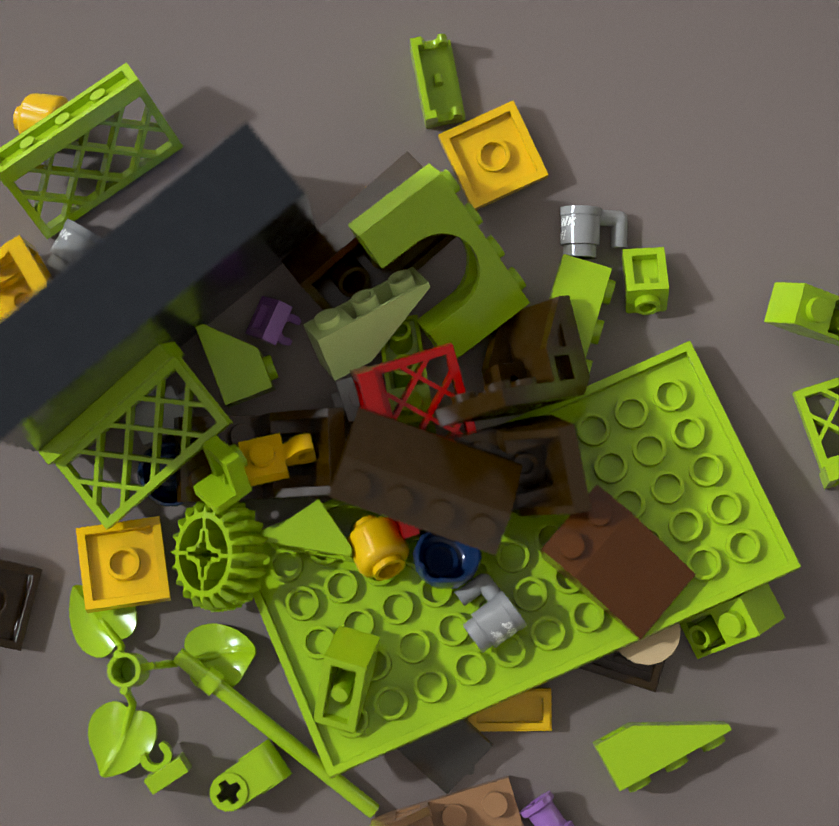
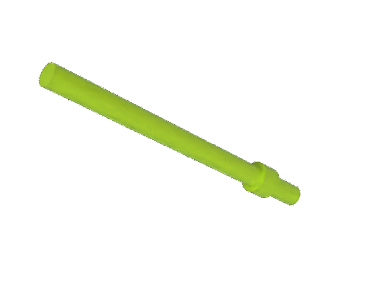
(212, 681)

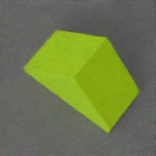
(312, 533)

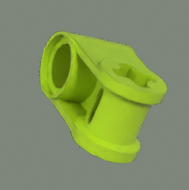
(255, 773)

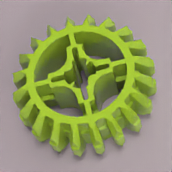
(219, 556)

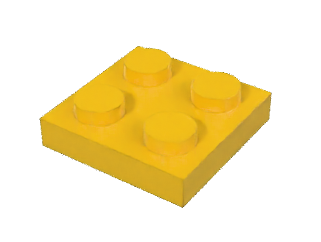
(493, 155)
(123, 564)

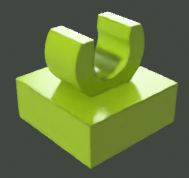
(165, 771)

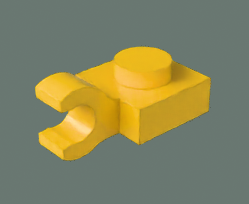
(269, 457)

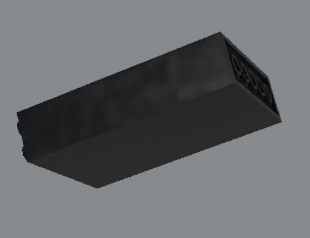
(148, 285)

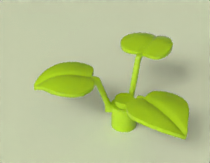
(116, 730)

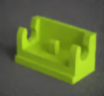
(437, 81)

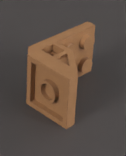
(478, 805)

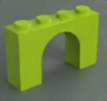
(429, 206)

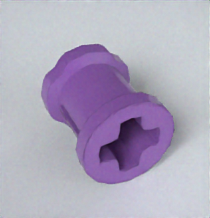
(544, 812)

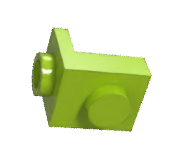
(228, 476)

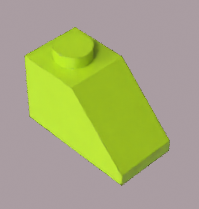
(237, 366)
(346, 678)

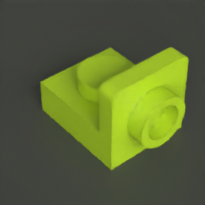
(645, 280)

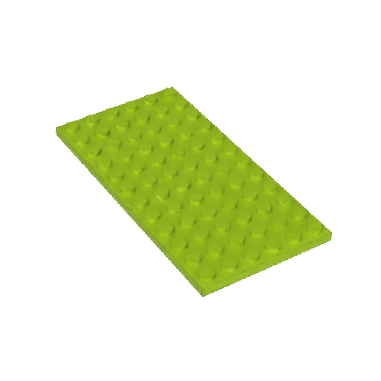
(642, 436)

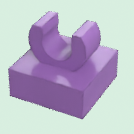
(270, 320)

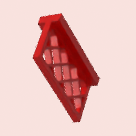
(374, 397)

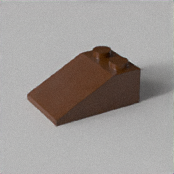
(617, 563)

